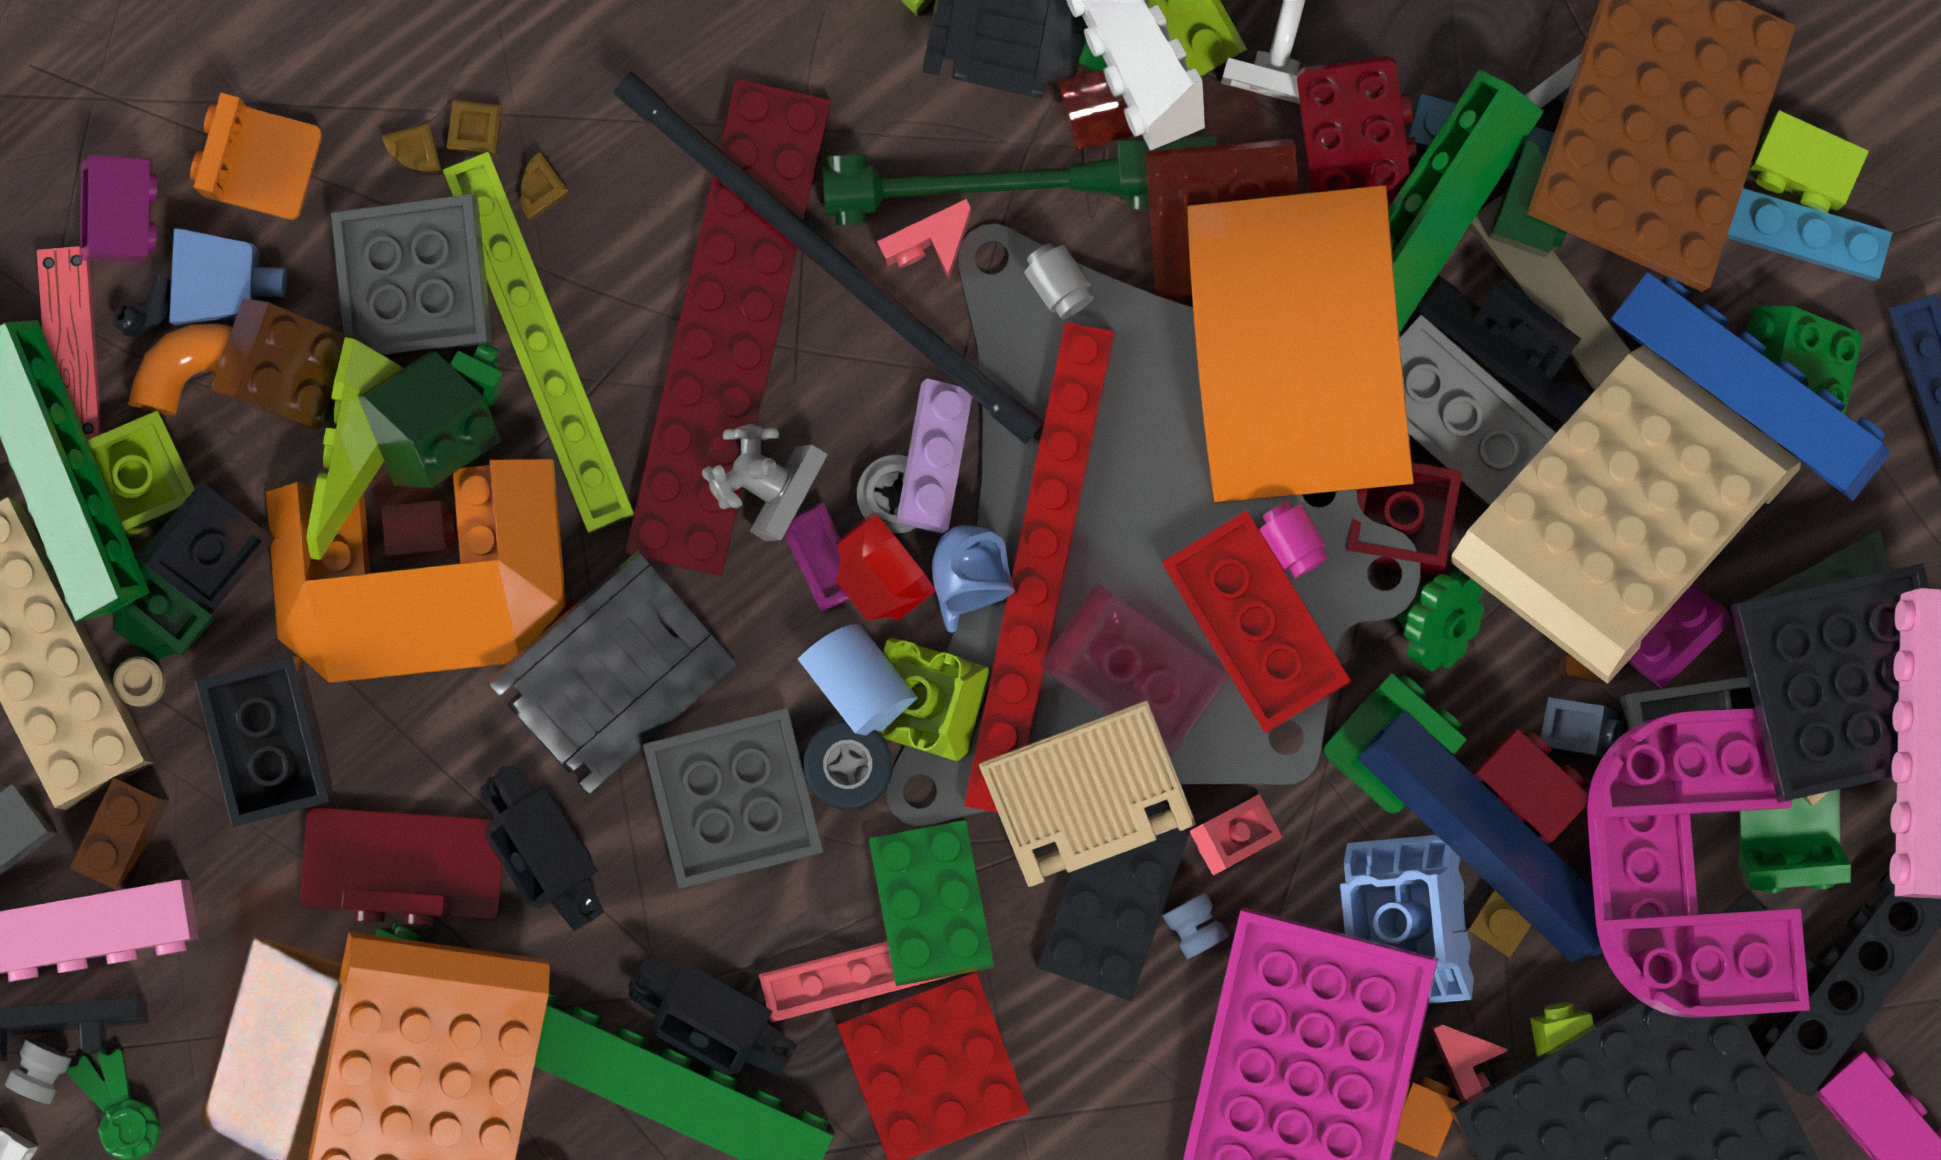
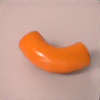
(174, 362)

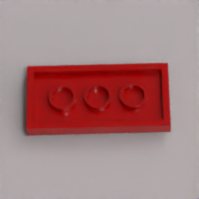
(1256, 622)

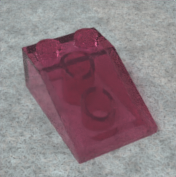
(1125, 658)

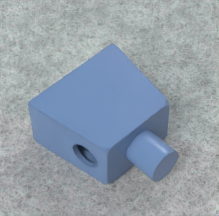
(215, 276)

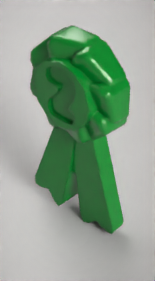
(128, 1126)

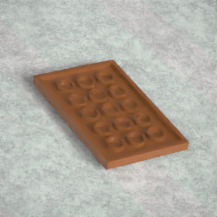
(1662, 130)

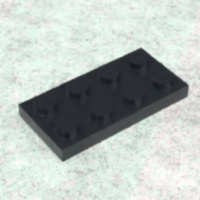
(1113, 914)

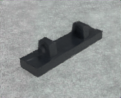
(88, 1016)

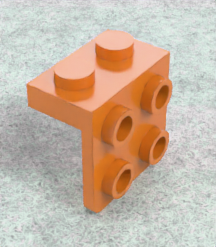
(255, 159)

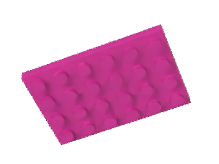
(1309, 1045)

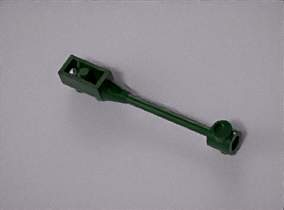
(858, 188)

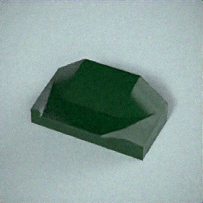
(161, 620)

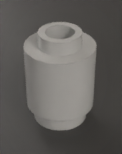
(1058, 280)

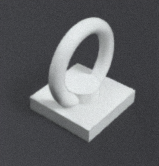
(1272, 72)

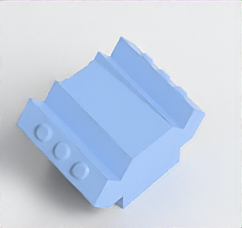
(1413, 900)

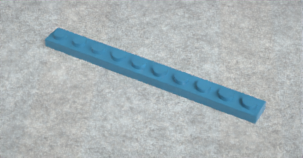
(1757, 219)

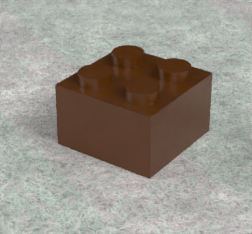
(279, 364)

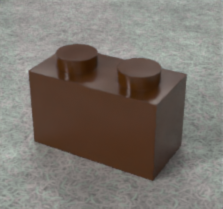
(119, 834)

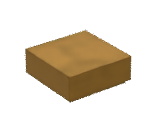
(474, 128)

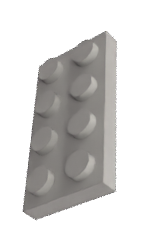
(1465, 414)

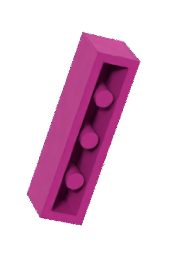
(1875, 1111)

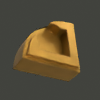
(414, 149)
(540, 188)

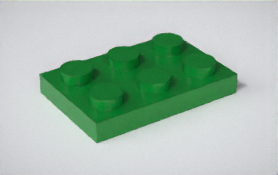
(931, 903)

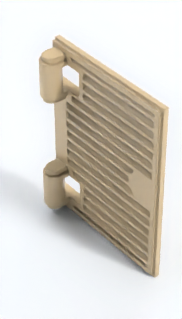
(1087, 792)

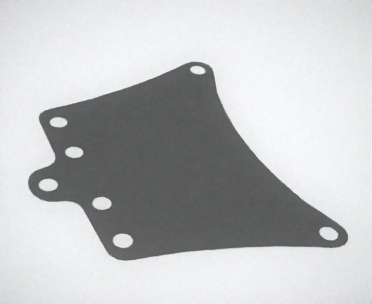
(1138, 506)

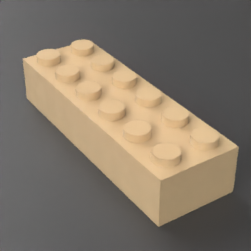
(55, 677)

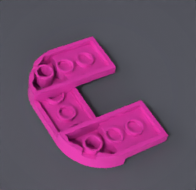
(1647, 870)

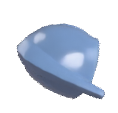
(969, 571)

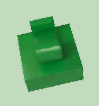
(480, 371)

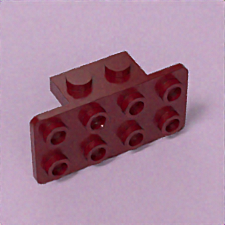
(1356, 126)
(399, 865)

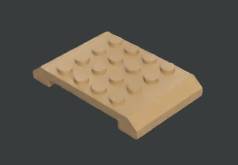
(1623, 511)

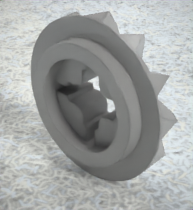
(882, 475)

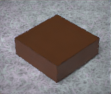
(1573, 669)

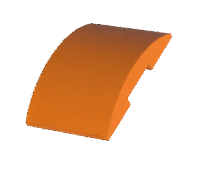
(1299, 344)

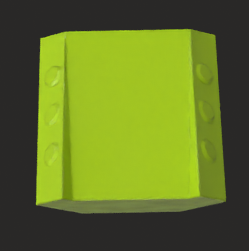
(946, 703)

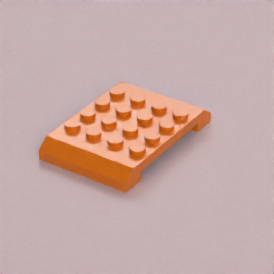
(429, 1052)

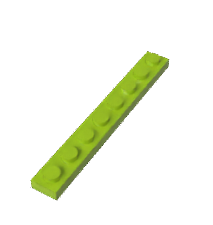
(542, 349)

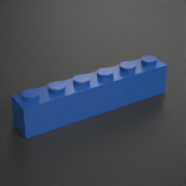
(1752, 385)

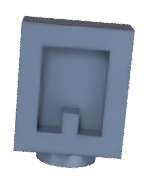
(1580, 727)

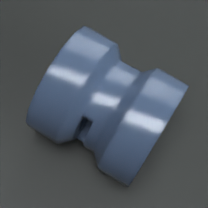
(1192, 914)

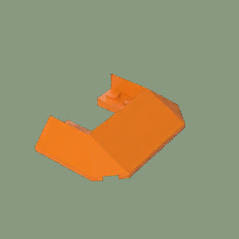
(428, 617)

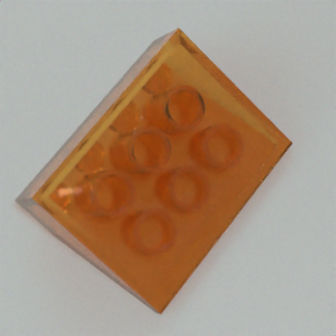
(276, 1051)

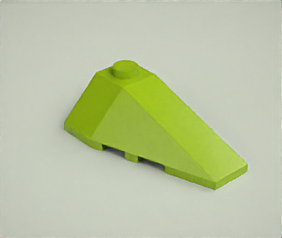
(350, 448)

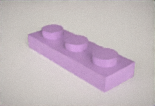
(934, 456)

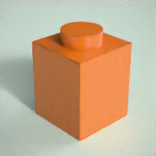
(1426, 1116)

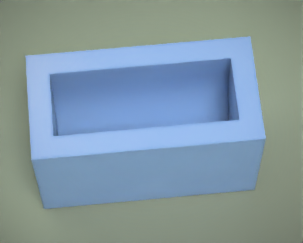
(857, 679)

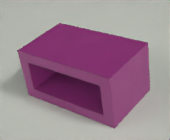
(116, 209)

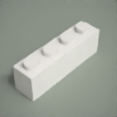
(1144, 68)

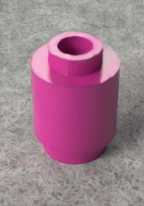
(1293, 539)

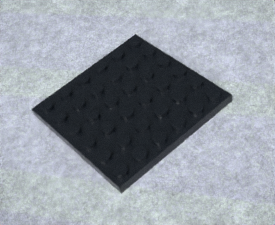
(1639, 1092)

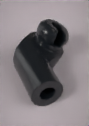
(146, 315)

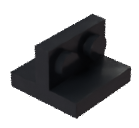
(206, 547)

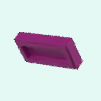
(814, 548)

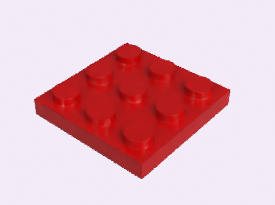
(933, 1068)

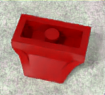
(879, 572)

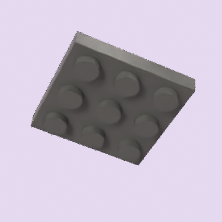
(413, 275)
(733, 798)

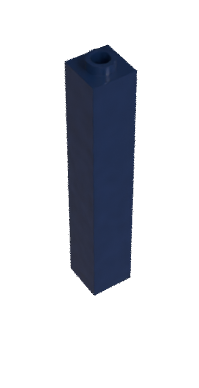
(1485, 834)

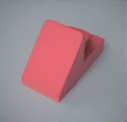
(940, 231)
(1236, 834)
(1459, 1056)

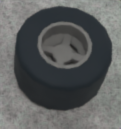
(833, 764)

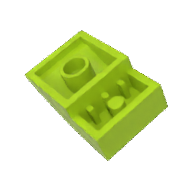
(141, 472)

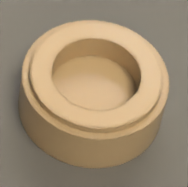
(139, 681)

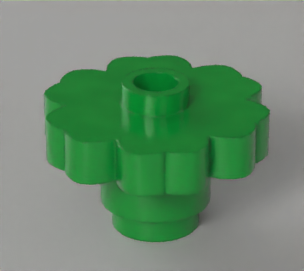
(1442, 620)

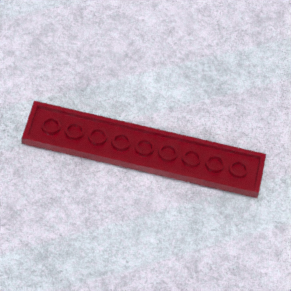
(726, 329)

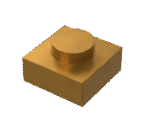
(1499, 925)

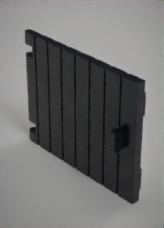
(1006, 43)
(612, 672)

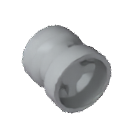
(38, 1071)

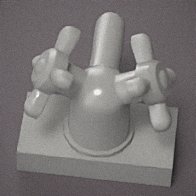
(777, 485)

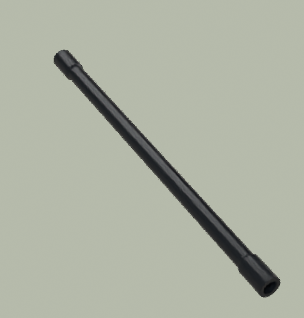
(655, 110)

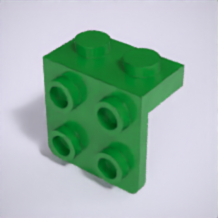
(1810, 343)
(1382, 705)
(1793, 846)

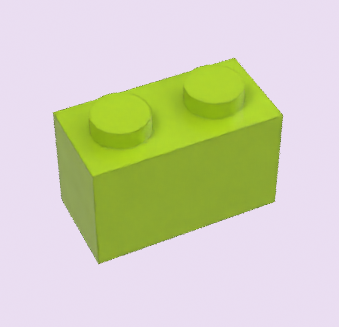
(1807, 163)

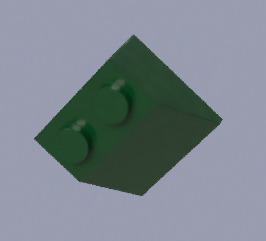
(428, 422)

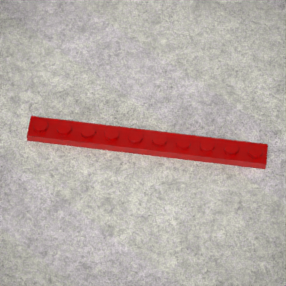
(1043, 550)

